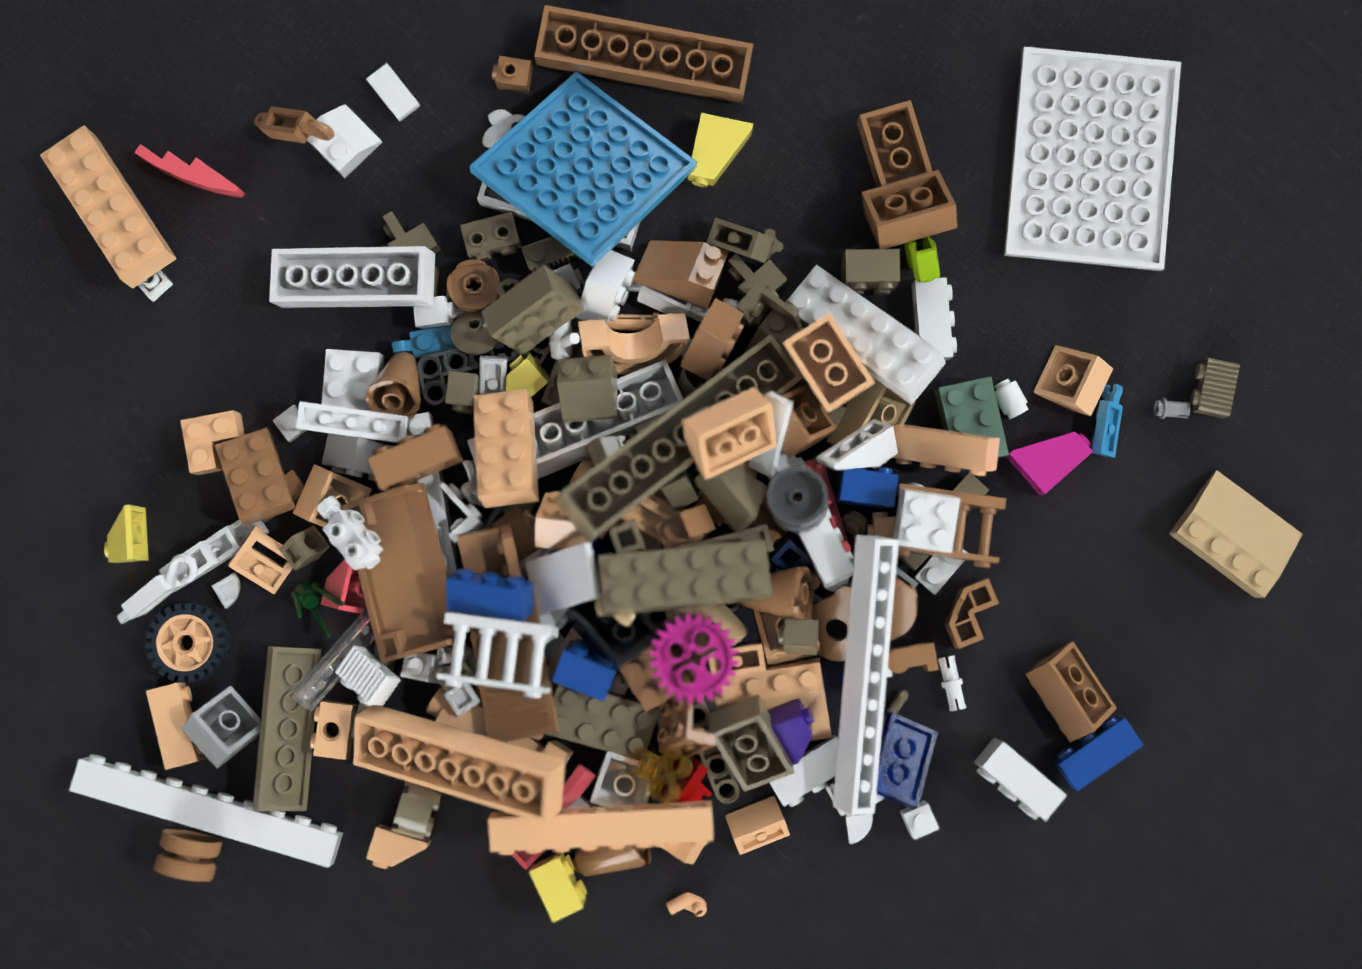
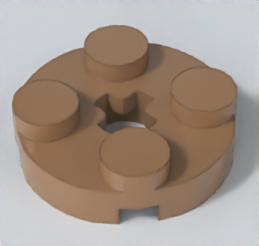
(461, 277)

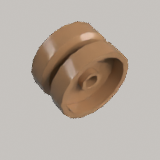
(187, 855)

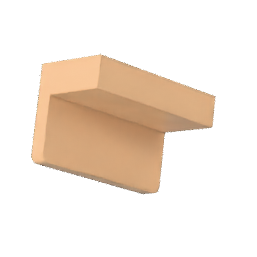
(757, 825)

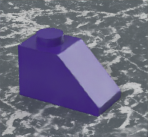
(792, 727)

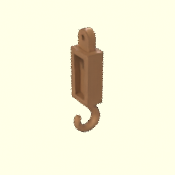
(296, 125)

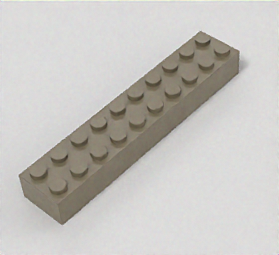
(661, 448)

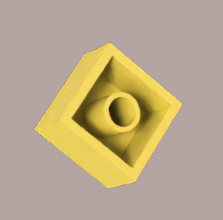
(558, 885)

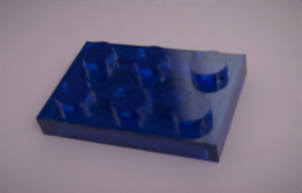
(904, 759)

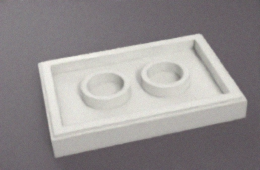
(564, 578)

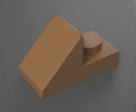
(684, 527)

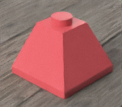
(346, 586)

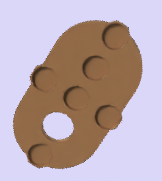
(838, 607)

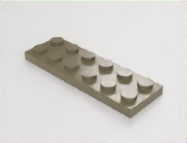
(284, 733)

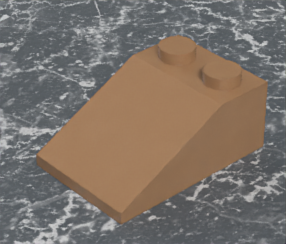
(682, 269)

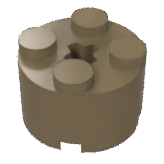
(415, 811)

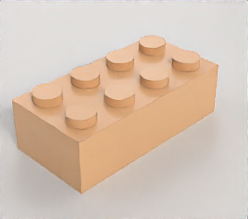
(505, 448)

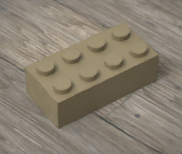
(611, 725)

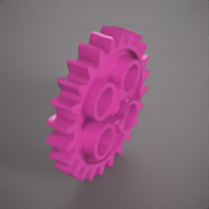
(703, 681)

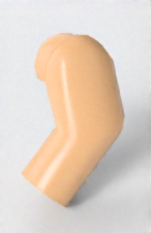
(689, 902)

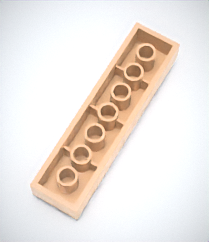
(459, 763)

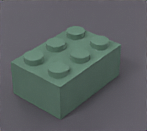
(972, 409)

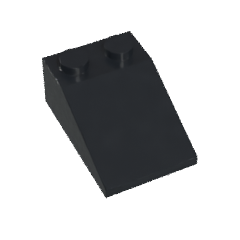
(608, 636)

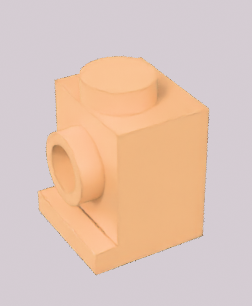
(881, 525)

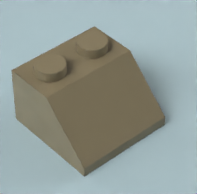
(587, 388)

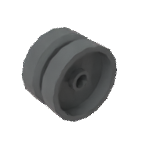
(802, 515)

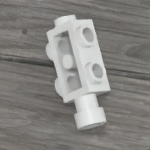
(350, 535)

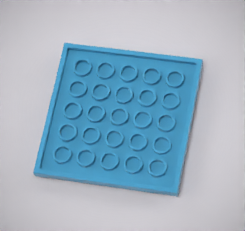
(583, 168)

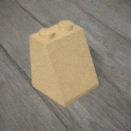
(718, 613)

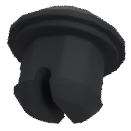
(463, 437)

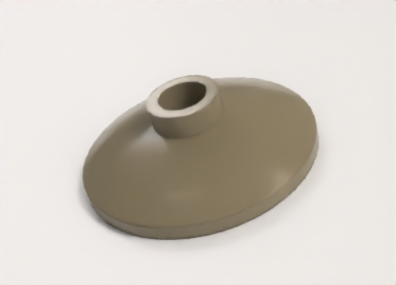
(472, 340)

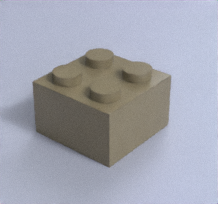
(871, 270)

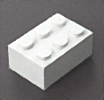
(349, 377)
(1019, 780)

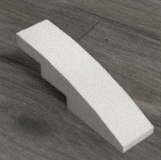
(215, 550)

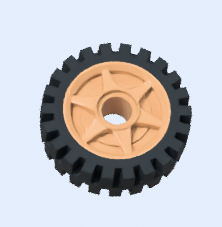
(167, 647)

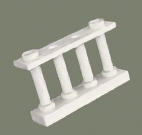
(487, 628)

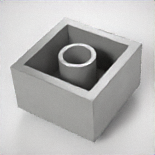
(223, 726)

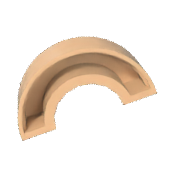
(631, 352)

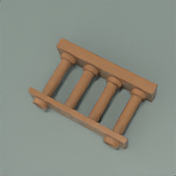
(988, 507)

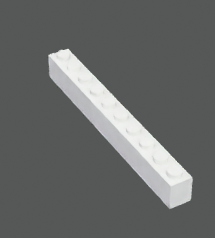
(865, 674)
(206, 811)

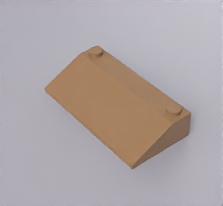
(409, 583)

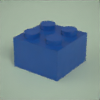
(867, 488)
(585, 670)

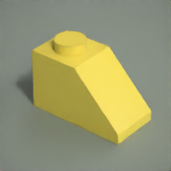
(526, 374)

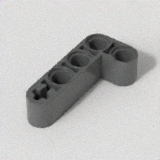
(443, 361)

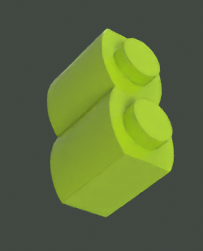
(923, 259)

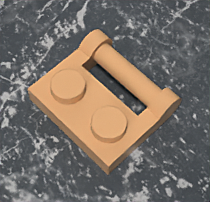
(258, 566)

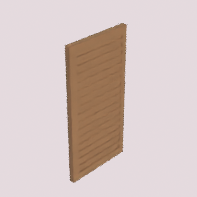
(507, 711)

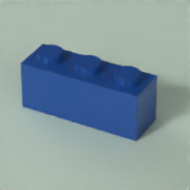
(490, 595)
(1097, 752)

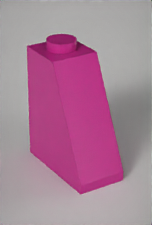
(1050, 460)

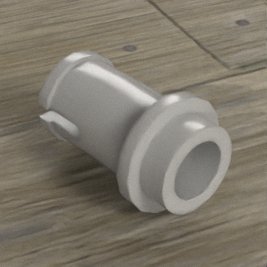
(1171, 409)

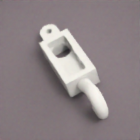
(667, 303)
(157, 589)

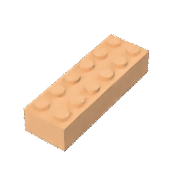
(108, 207)

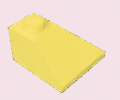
(128, 536)

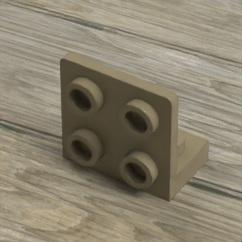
(760, 302)

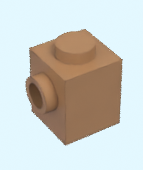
(512, 74)

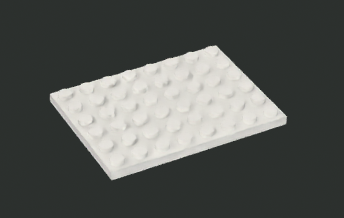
(1092, 158)

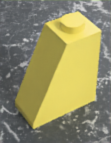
(716, 146)

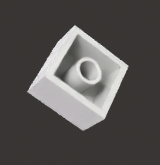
(607, 288)
(926, 520)

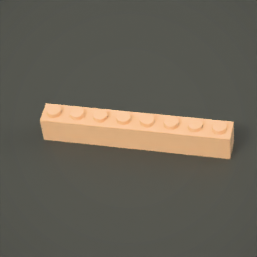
(604, 826)

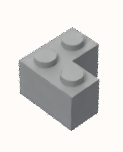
(349, 455)

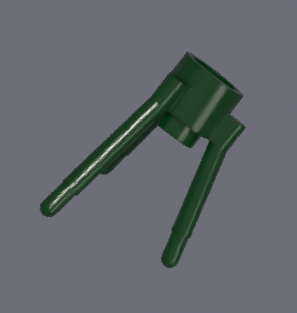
(308, 596)

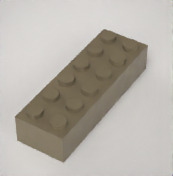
(684, 578)

